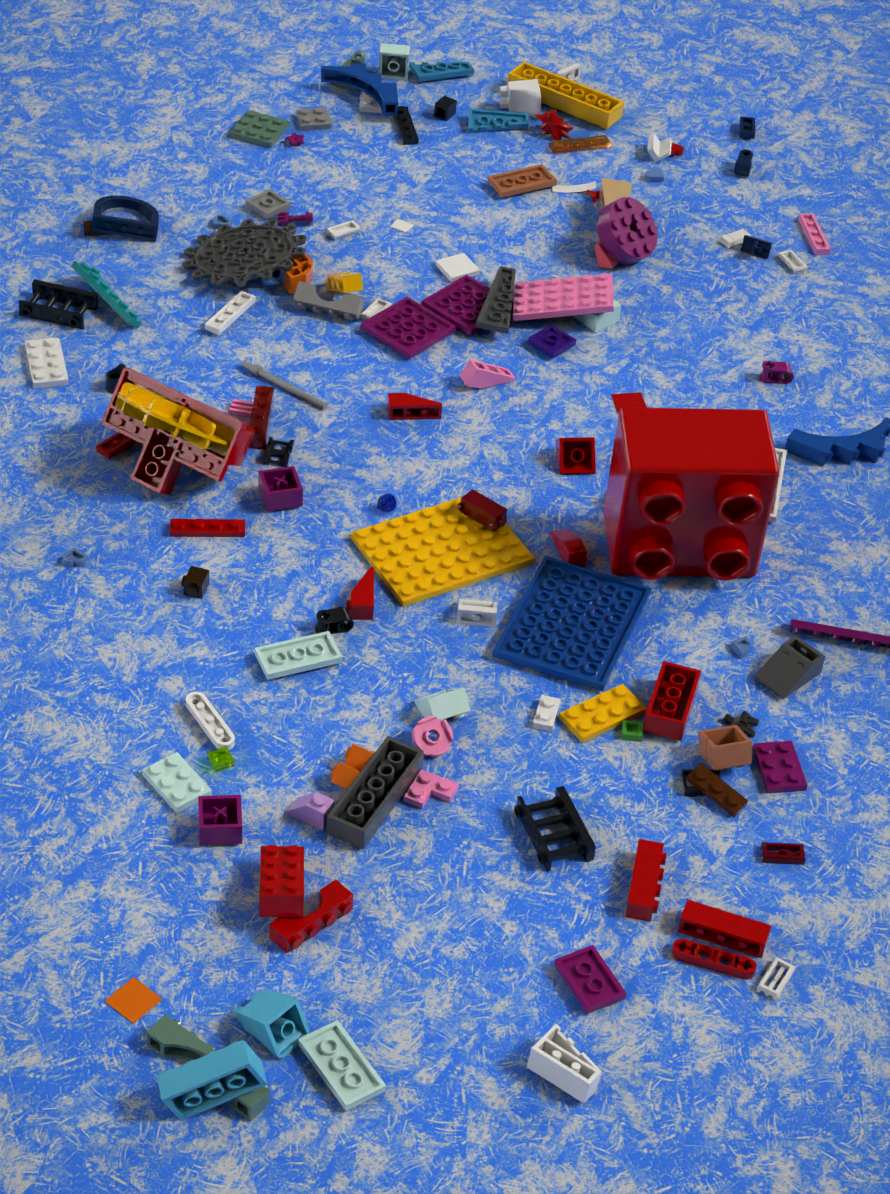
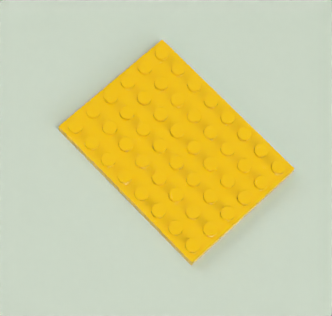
(438, 552)

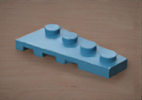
(441, 70)

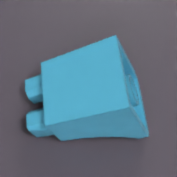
(274, 1021)

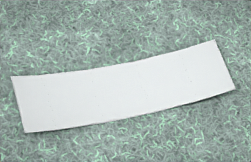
(574, 188)

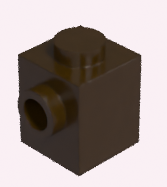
(195, 582)

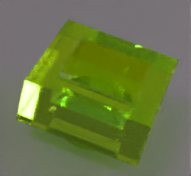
(220, 759)

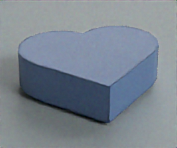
(654, 175)
(221, 220)
(590, 249)
(74, 558)

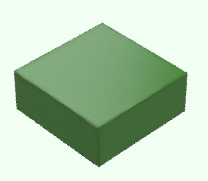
(632, 730)

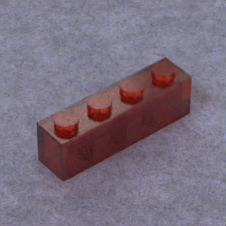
(261, 416)

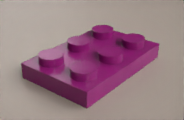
(779, 767)
(590, 979)

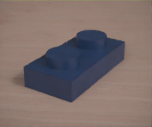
(747, 127)

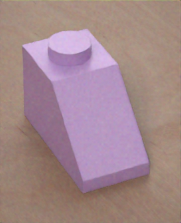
(312, 809)

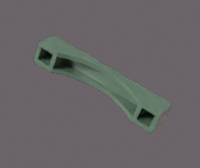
(174, 1041)

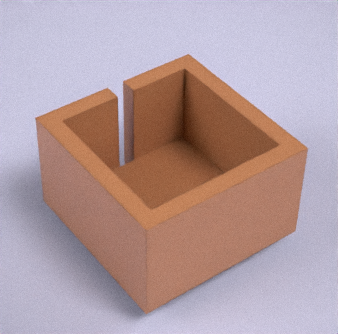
(725, 747)

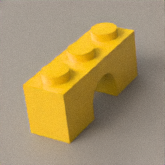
(344, 282)

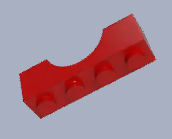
(292, 931)

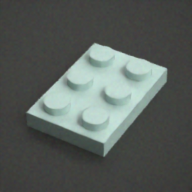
(176, 782)

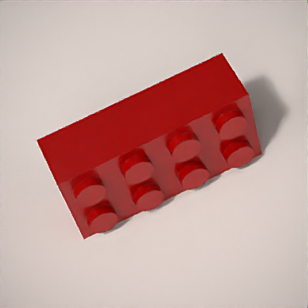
(672, 700)
(281, 881)

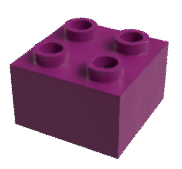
(280, 488)
(220, 819)

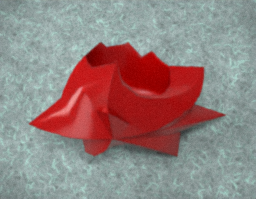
(554, 125)

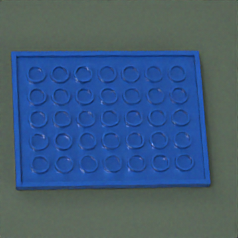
(572, 623)

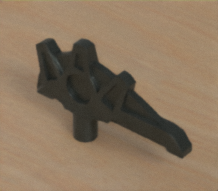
(744, 722)

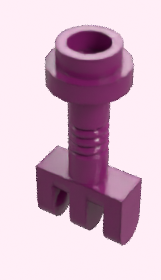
(284, 218)

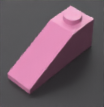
(484, 375)

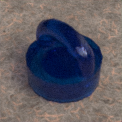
(386, 503)

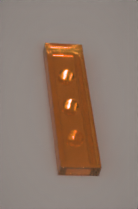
(579, 144)

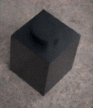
(445, 108)

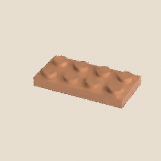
(522, 180)

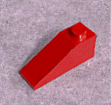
(411, 407)
(569, 547)
(362, 598)

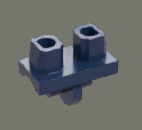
(756, 246)

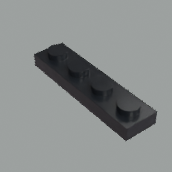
(406, 126)

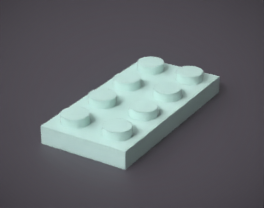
(298, 655)
(341, 1065)

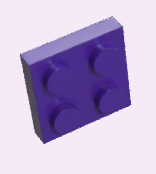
(552, 341)

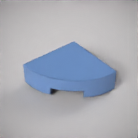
(741, 646)

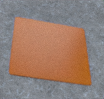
(133, 1000)

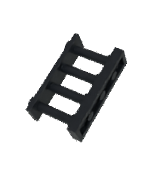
(61, 294)
(568, 816)

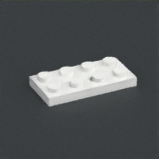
(46, 363)

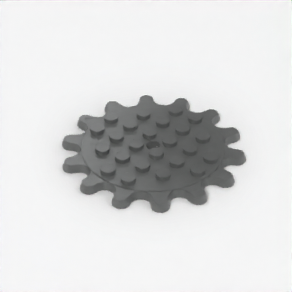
(244, 252)

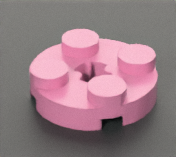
(440, 728)

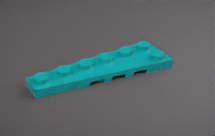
(92, 277)

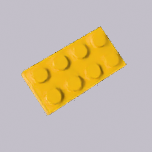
(602, 713)

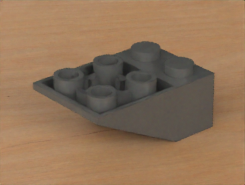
(790, 667)

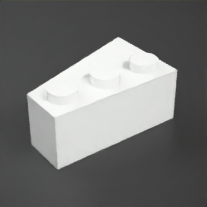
(564, 1065)

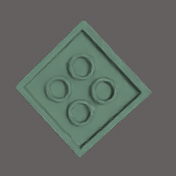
(259, 129)

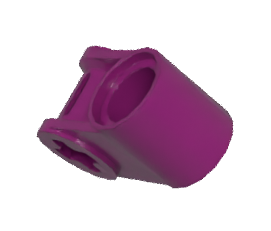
(776, 372)

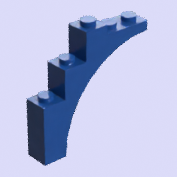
(370, 83)
(845, 449)

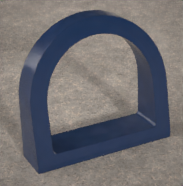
(123, 226)

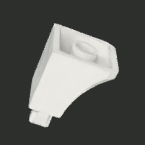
(522, 97)

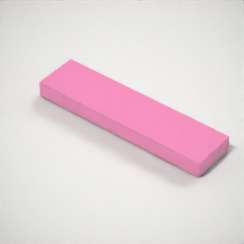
(814, 234)

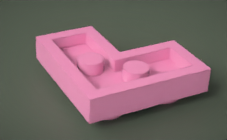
(427, 785)

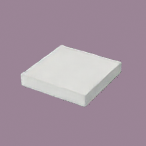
(457, 267)

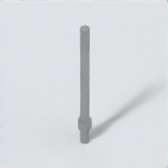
(258, 371)

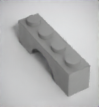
(348, 306)

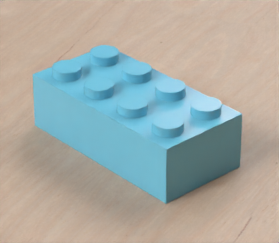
(211, 1080)

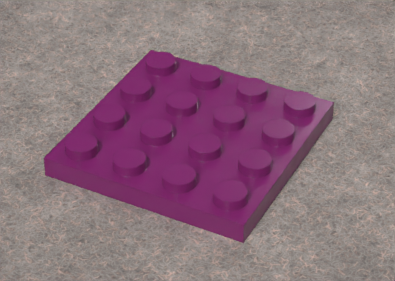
(459, 303)
(408, 327)

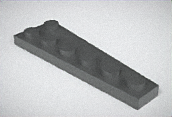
(498, 304)

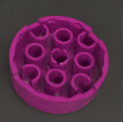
(627, 230)

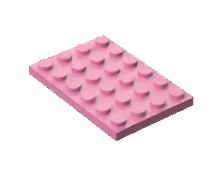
(563, 297)

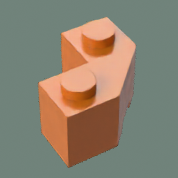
(301, 271)
(356, 758)

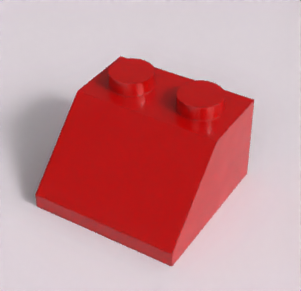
(576, 455)

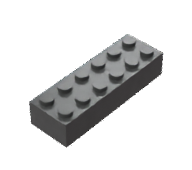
(374, 792)

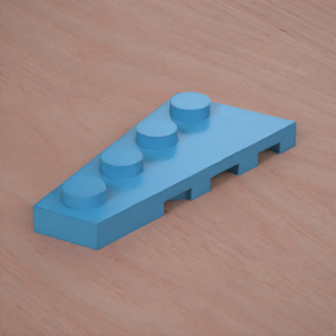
(493, 120)

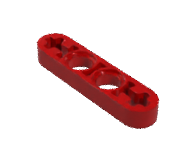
(712, 962)

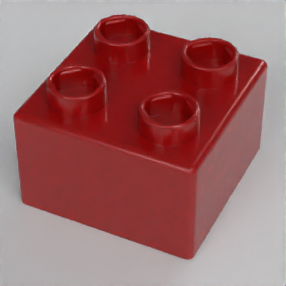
(689, 492)

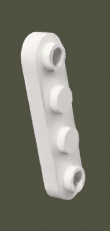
(210, 720)

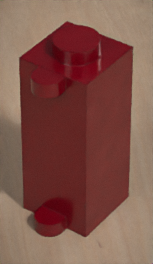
(483, 510)

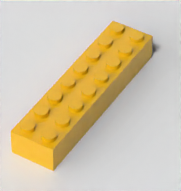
(571, 96)

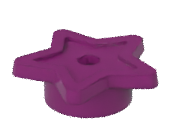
(295, 140)

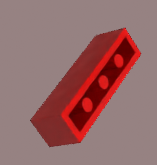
(645, 879)
(724, 928)

